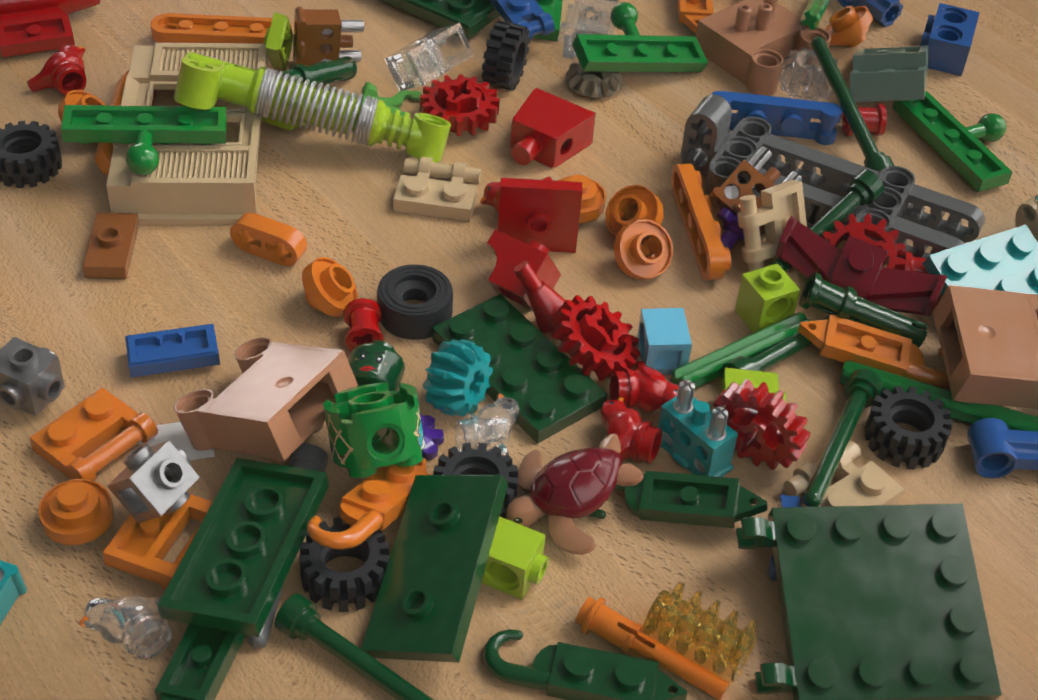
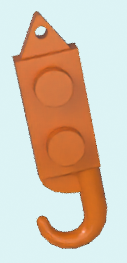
(873, 347)
(370, 506)

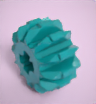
(457, 377)

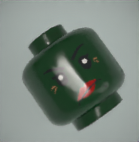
(377, 364)

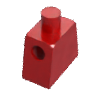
(550, 130)

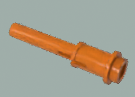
(628, 636)

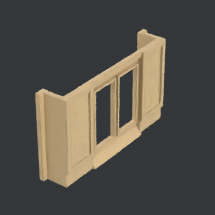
(192, 179)

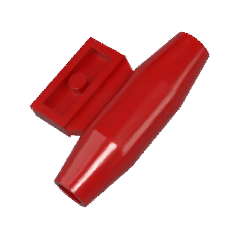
(37, 24)

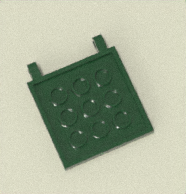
(876, 604)

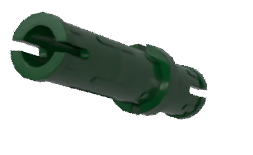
(325, 72)

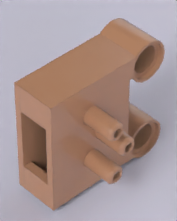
(753, 40)
(990, 345)
(271, 403)

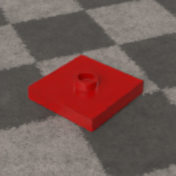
(541, 212)

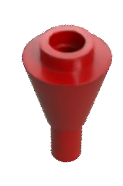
(541, 296)

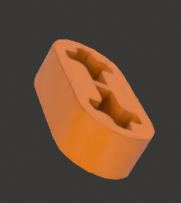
(268, 239)

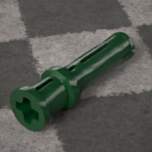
(847, 305)

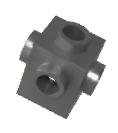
(29, 376)
(154, 481)

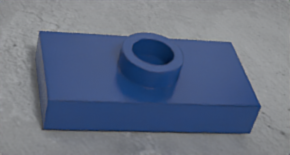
(172, 350)

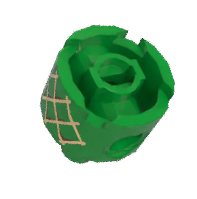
(374, 428)

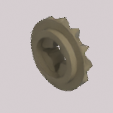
(590, 85)

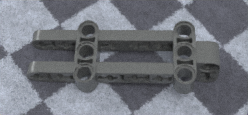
(719, 152)

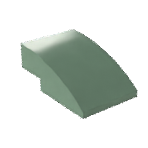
(889, 74)

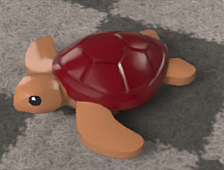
(570, 489)

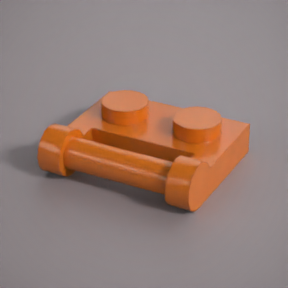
(88, 427)
(143, 545)

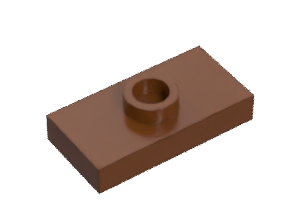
(111, 245)

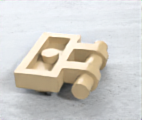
(437, 197)
(777, 207)
(856, 485)

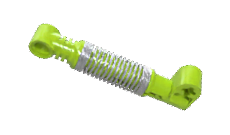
(265, 91)

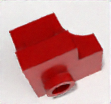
(511, 253)

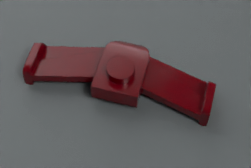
(861, 268)

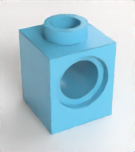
(664, 339)

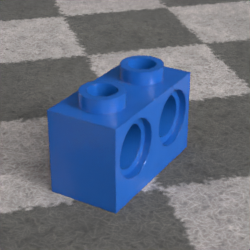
(949, 38)

